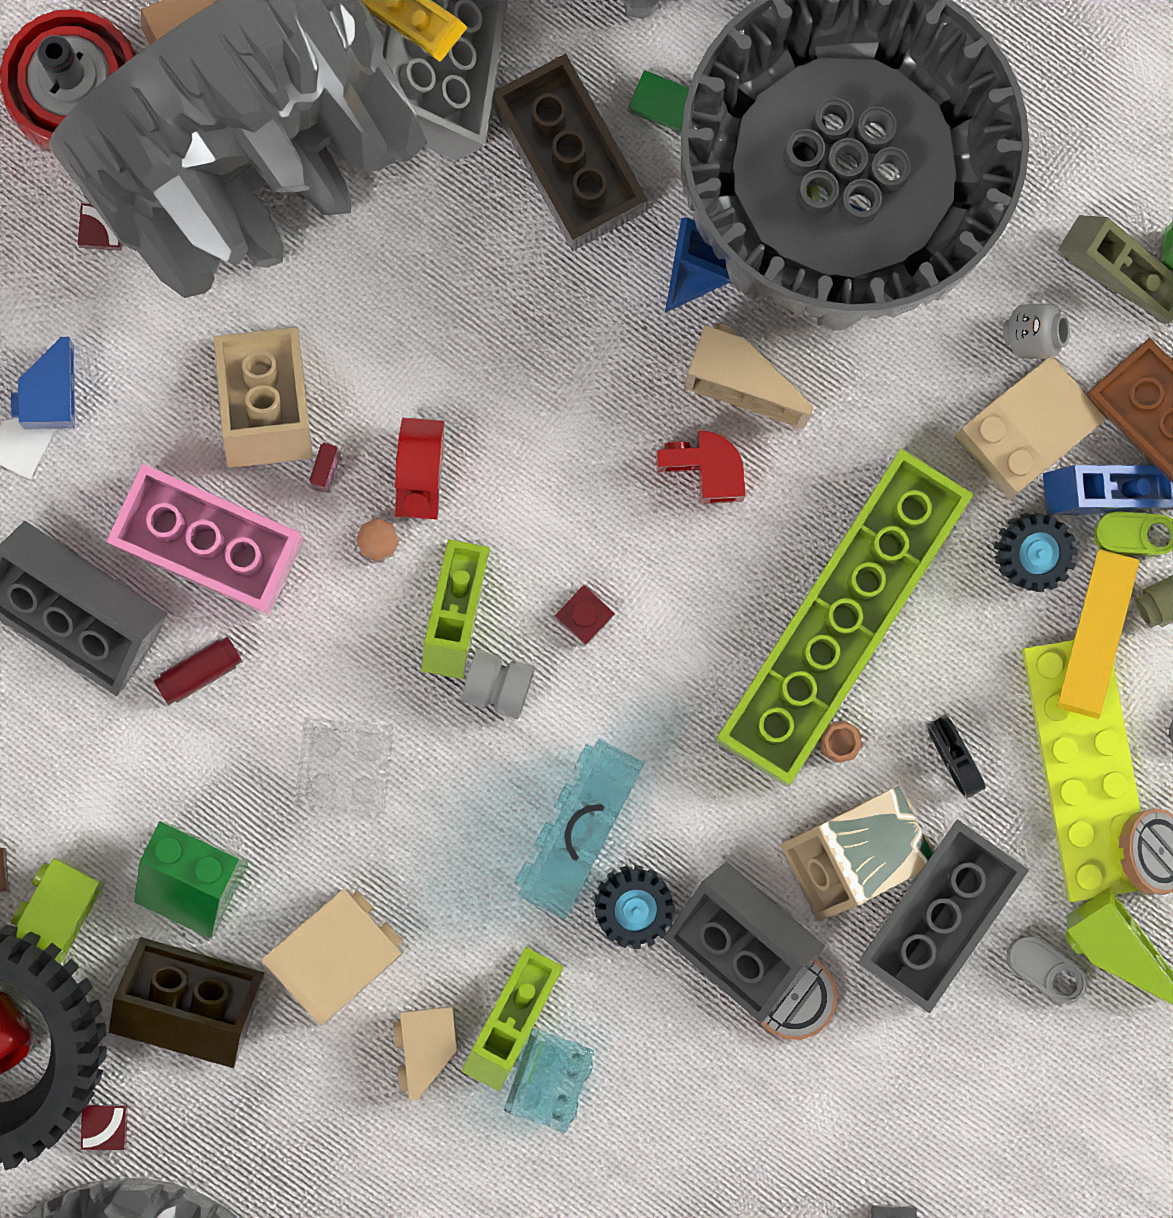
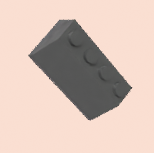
(74, 608)
(942, 916)

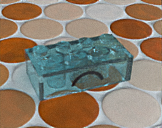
(580, 829)

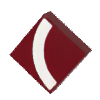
(94, 231)
(104, 1127)

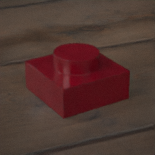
(584, 615)

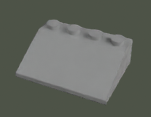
(457, 93)

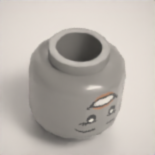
(1036, 331)

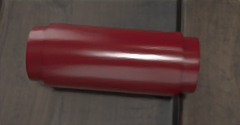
(198, 670)

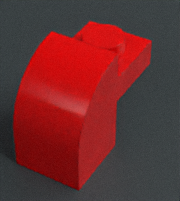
(715, 459)
(419, 468)

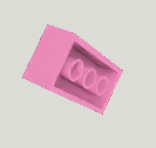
(205, 539)

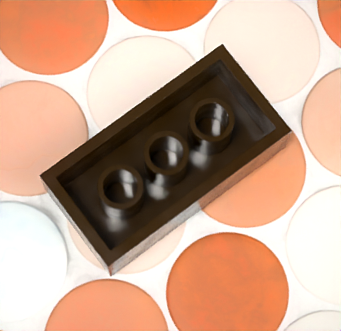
(569, 152)

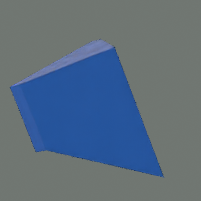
(694, 267)

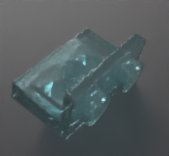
(549, 1080)

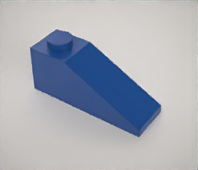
(1106, 489)

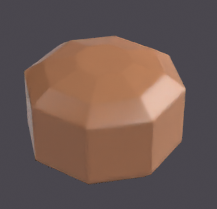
(377, 540)
(840, 742)

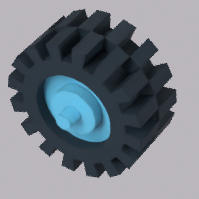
(1035, 552)
(634, 907)

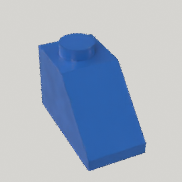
(47, 390)

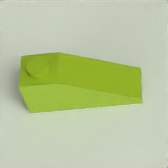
(454, 609)
(1119, 945)
(512, 1019)

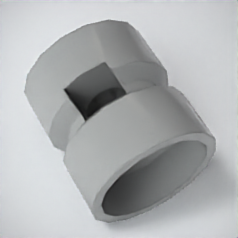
(497, 684)

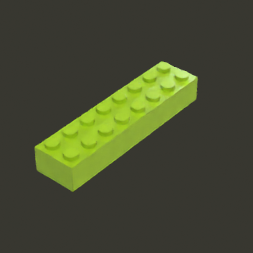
(843, 618)

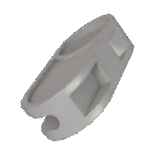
(1039, 964)

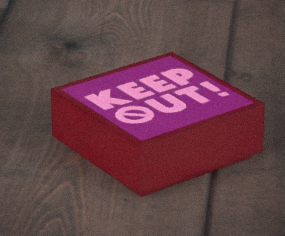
(324, 467)

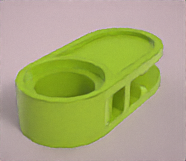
(1127, 533)

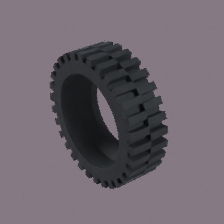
(72, 1072)

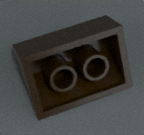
(185, 1002)

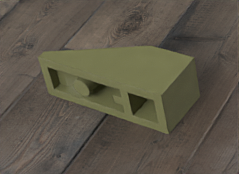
(1120, 264)

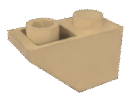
(428, 1045)

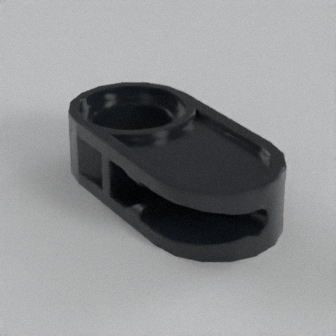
(955, 756)

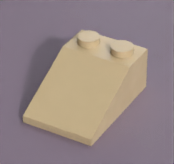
(738, 375)
(262, 397)
(1030, 427)

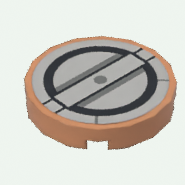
(1149, 851)
(806, 1006)

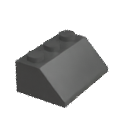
(743, 941)

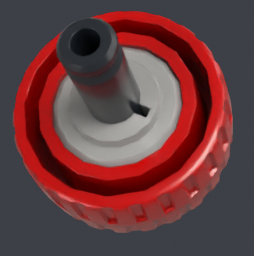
(56, 66)

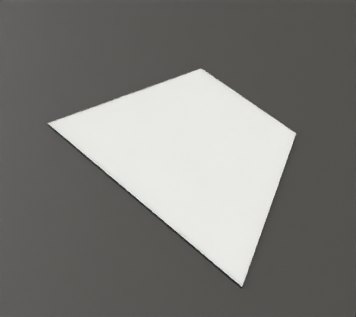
(21, 447)

